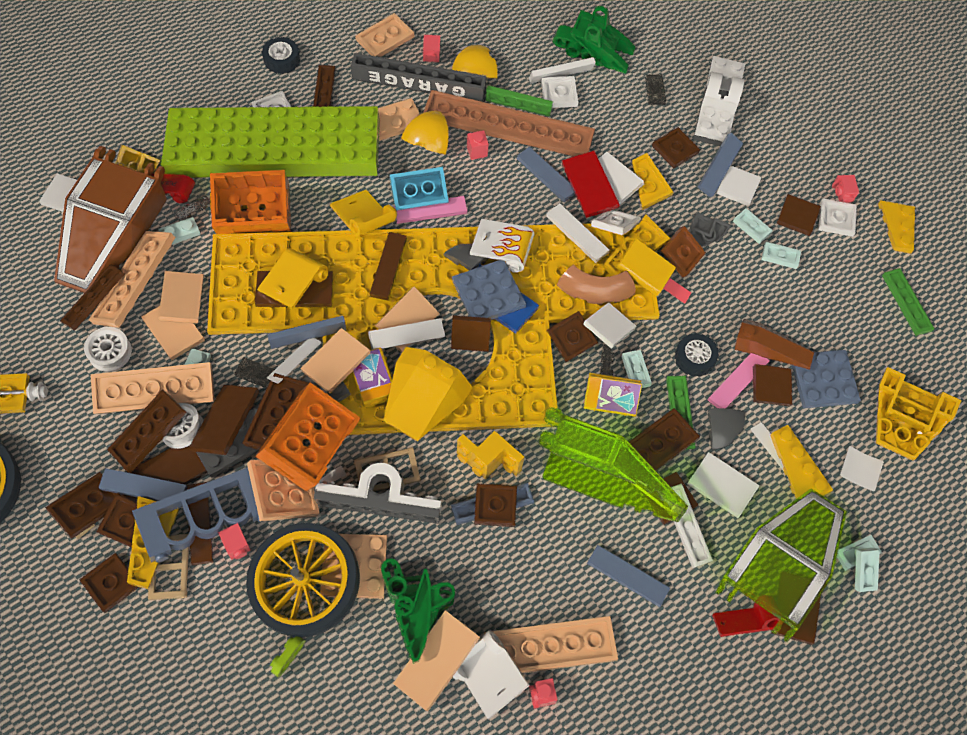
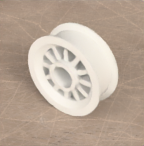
(101, 340)
(185, 429)

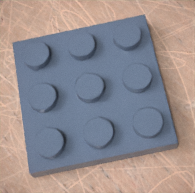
(489, 291)
(828, 381)

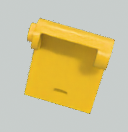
(363, 212)
(293, 276)

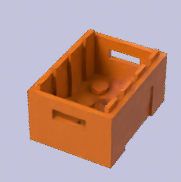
(250, 189)
(285, 446)

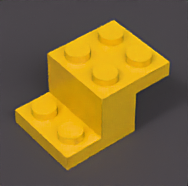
(489, 455)

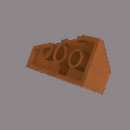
(770, 344)

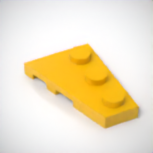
(655, 186)
(901, 225)

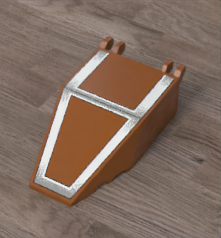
(105, 218)

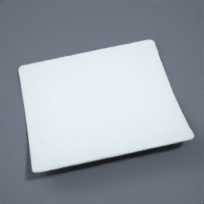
(861, 469)

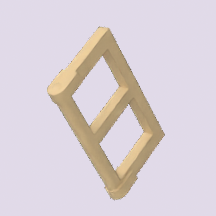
(384, 457)
(152, 595)

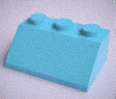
(418, 188)

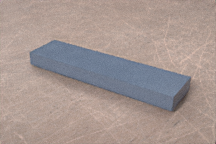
(720, 165)
(546, 174)
(306, 332)
(139, 485)
(465, 510)
(628, 576)

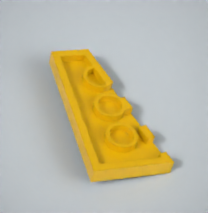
(647, 232)
(798, 464)
(140, 567)

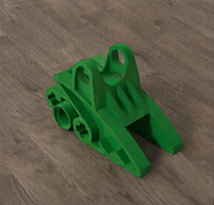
(597, 38)
(421, 613)

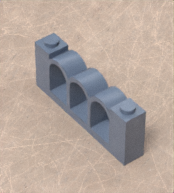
(152, 532)

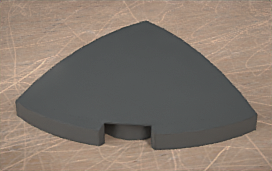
(707, 230)
(461, 255)
(724, 426)

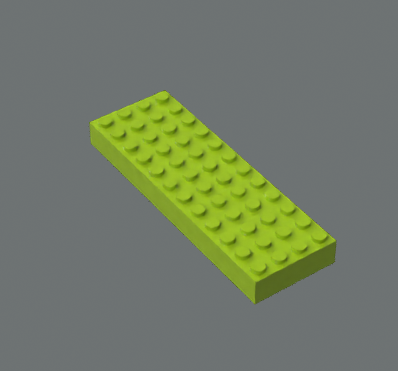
(272, 138)

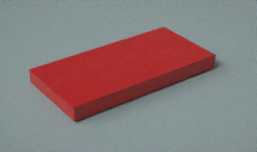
(590, 184)

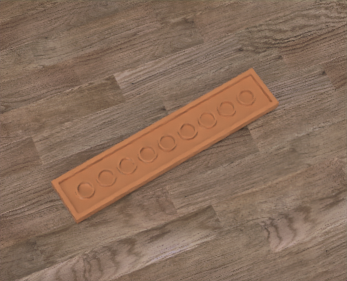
(511, 124)

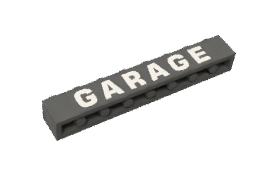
(417, 76)

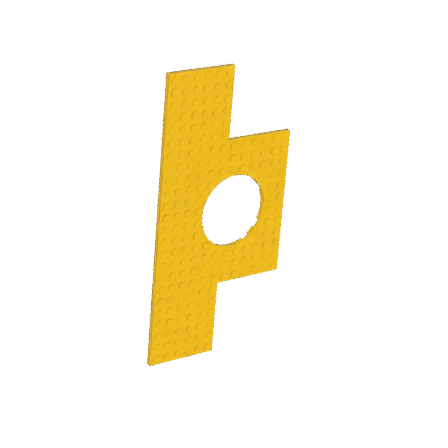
(520, 374)

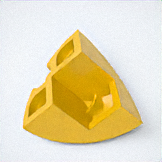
(476, 60)
(428, 131)
(134, 159)

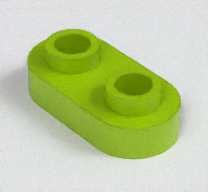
(282, 662)

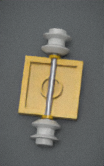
(16, 389)

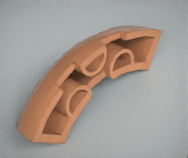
(596, 289)

